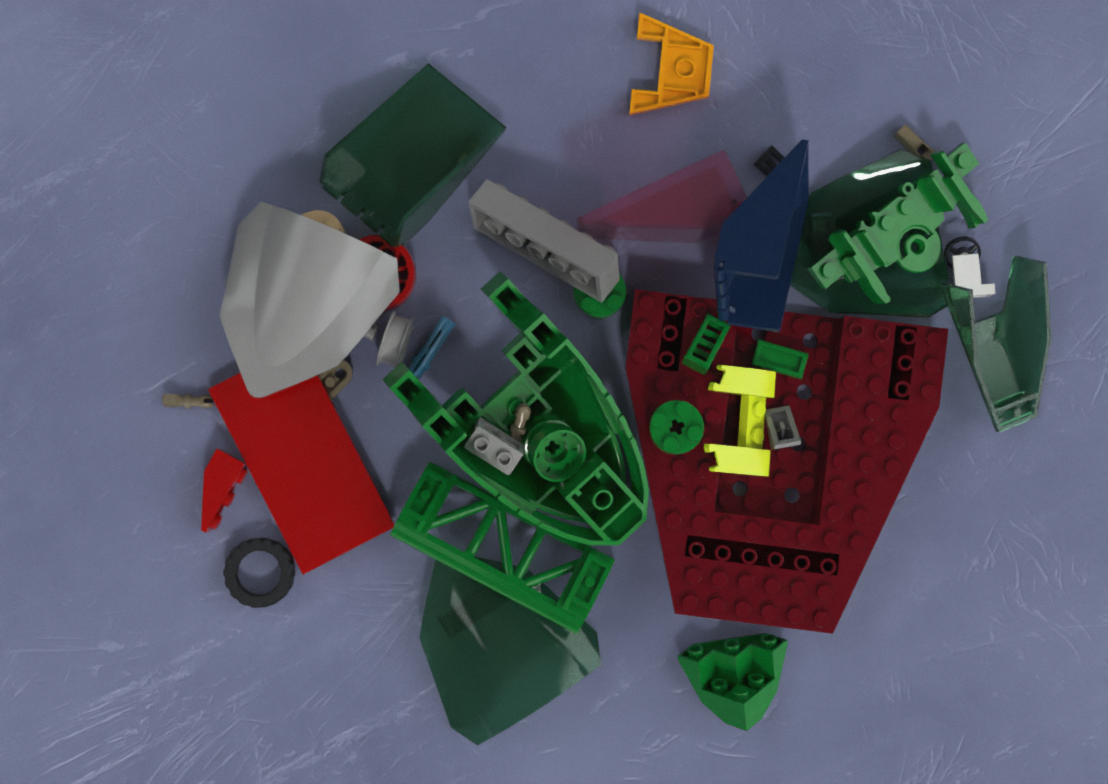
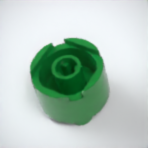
(598, 310)
(682, 413)

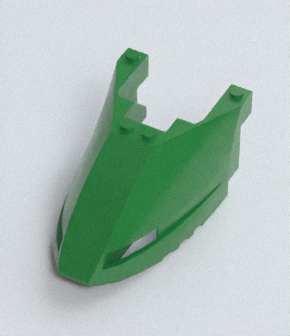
(550, 381)

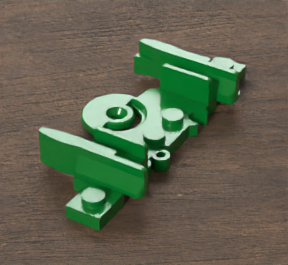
(919, 208)

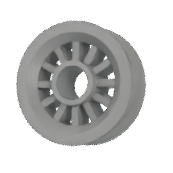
(395, 340)

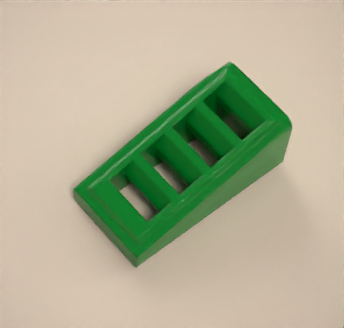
(696, 363)

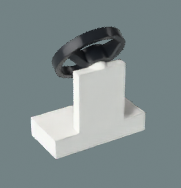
(967, 267)

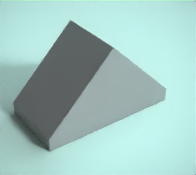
(781, 428)

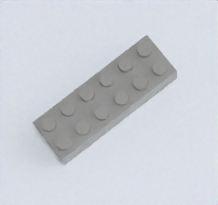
(545, 240)

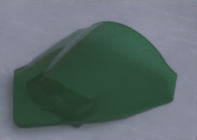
(840, 207)
(496, 656)

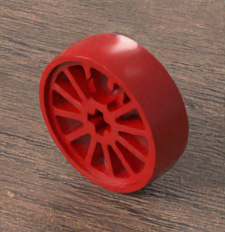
(410, 266)

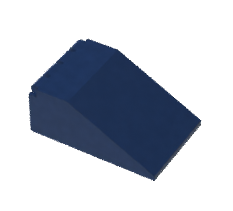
(762, 245)

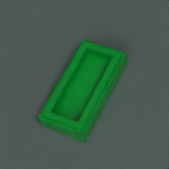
(779, 359)

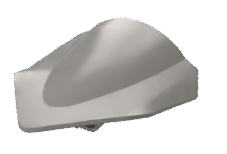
(299, 297)

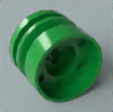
(553, 448)

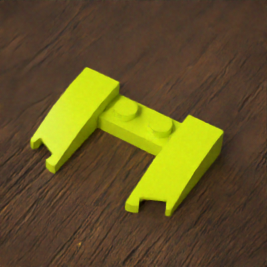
(754, 388)

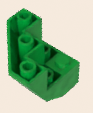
(736, 675)

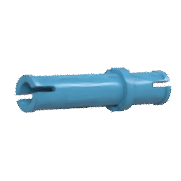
(442, 330)

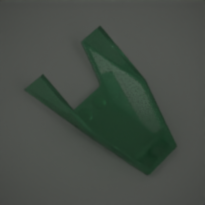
(1009, 347)

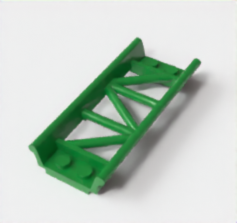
(421, 514)

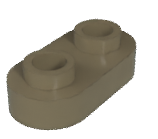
(334, 384)

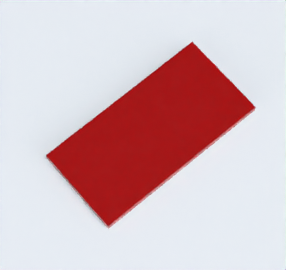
(304, 468)

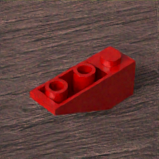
(218, 485)

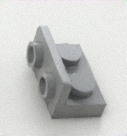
(495, 446)

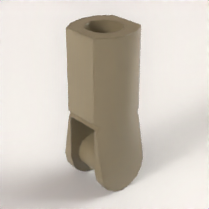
(912, 142)

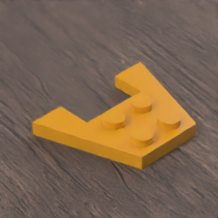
(682, 70)

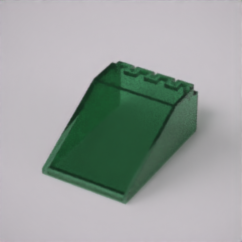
(409, 155)

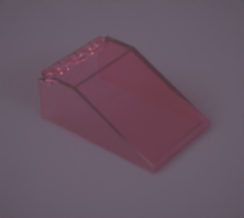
(674, 209)

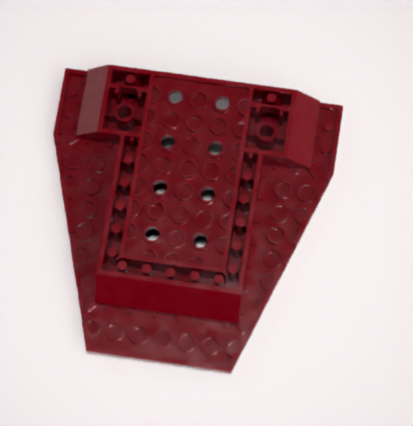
(861, 430)

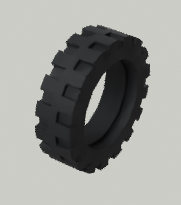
(259, 600)

